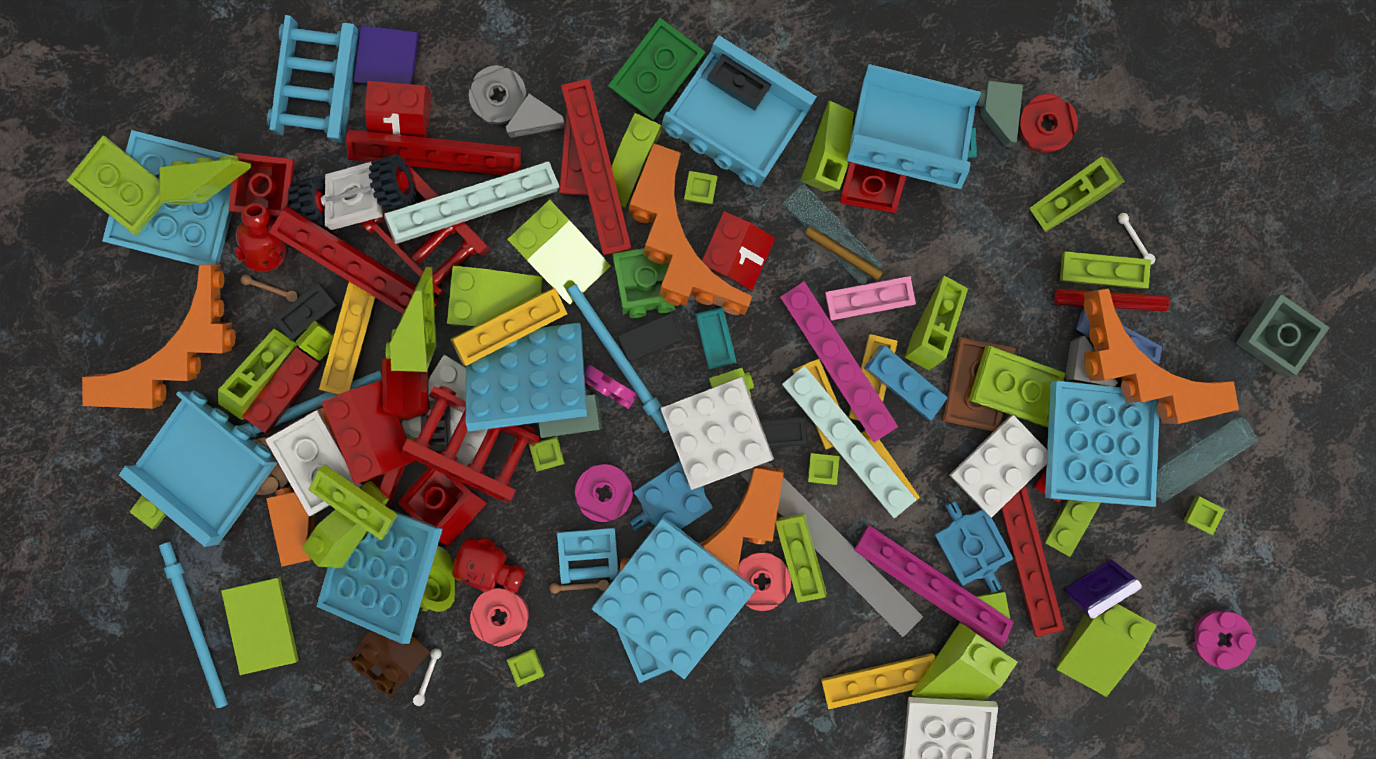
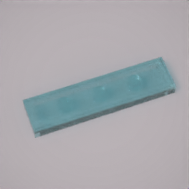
(812, 212)
(1204, 458)

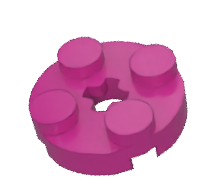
(609, 387)
(589, 500)
(1240, 639)

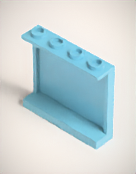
(913, 126)
(730, 130)
(201, 469)

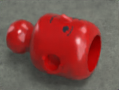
(255, 244)
(483, 566)

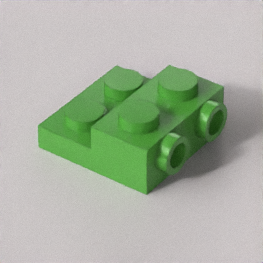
(640, 283)

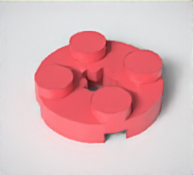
(779, 576)
(493, 631)

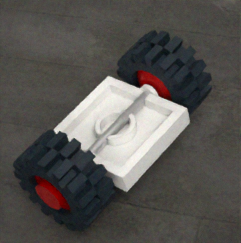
(354, 193)

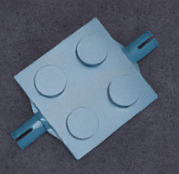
(670, 497)
(973, 546)

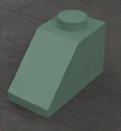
(1001, 109)

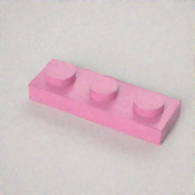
(870, 298)

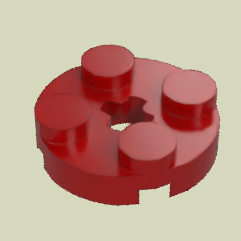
(1055, 109)

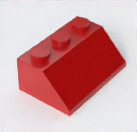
(366, 433)

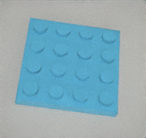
(176, 232)
(528, 380)
(1101, 446)
(384, 579)
(673, 598)

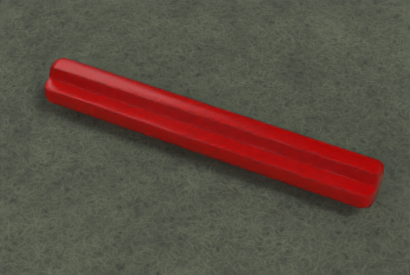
(1120, 300)

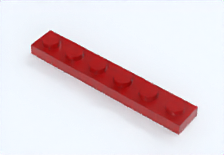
(434, 152)
(596, 167)
(343, 259)
(1031, 565)

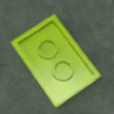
(118, 185)
(1014, 385)
(260, 626)

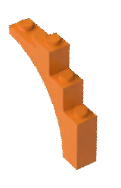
(667, 244)
(177, 360)
(1143, 380)
(752, 518)
(291, 521)

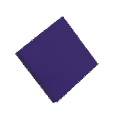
(386, 55)
(1102, 588)

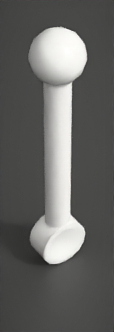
(1123, 218)
(419, 699)

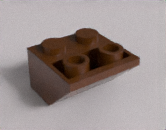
(387, 661)

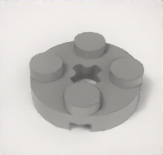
(482, 89)

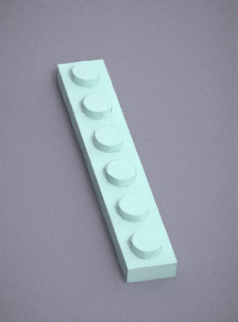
(471, 202)
(849, 442)

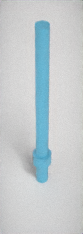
(313, 404)
(651, 405)
(174, 572)

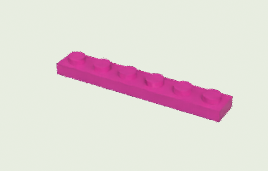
(839, 362)
(934, 586)

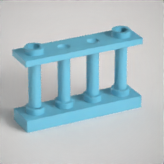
(342, 69)

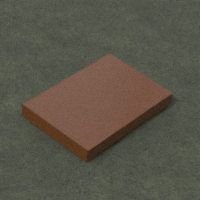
(962, 377)

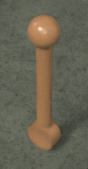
(291, 296)
(556, 588)

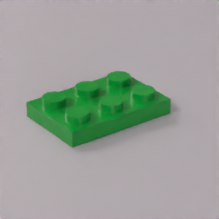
(656, 70)

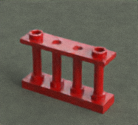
(470, 245)
(446, 460)

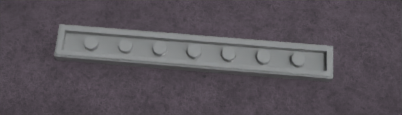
(846, 561)

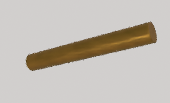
(843, 253)

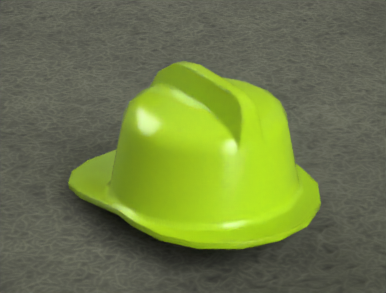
(440, 586)

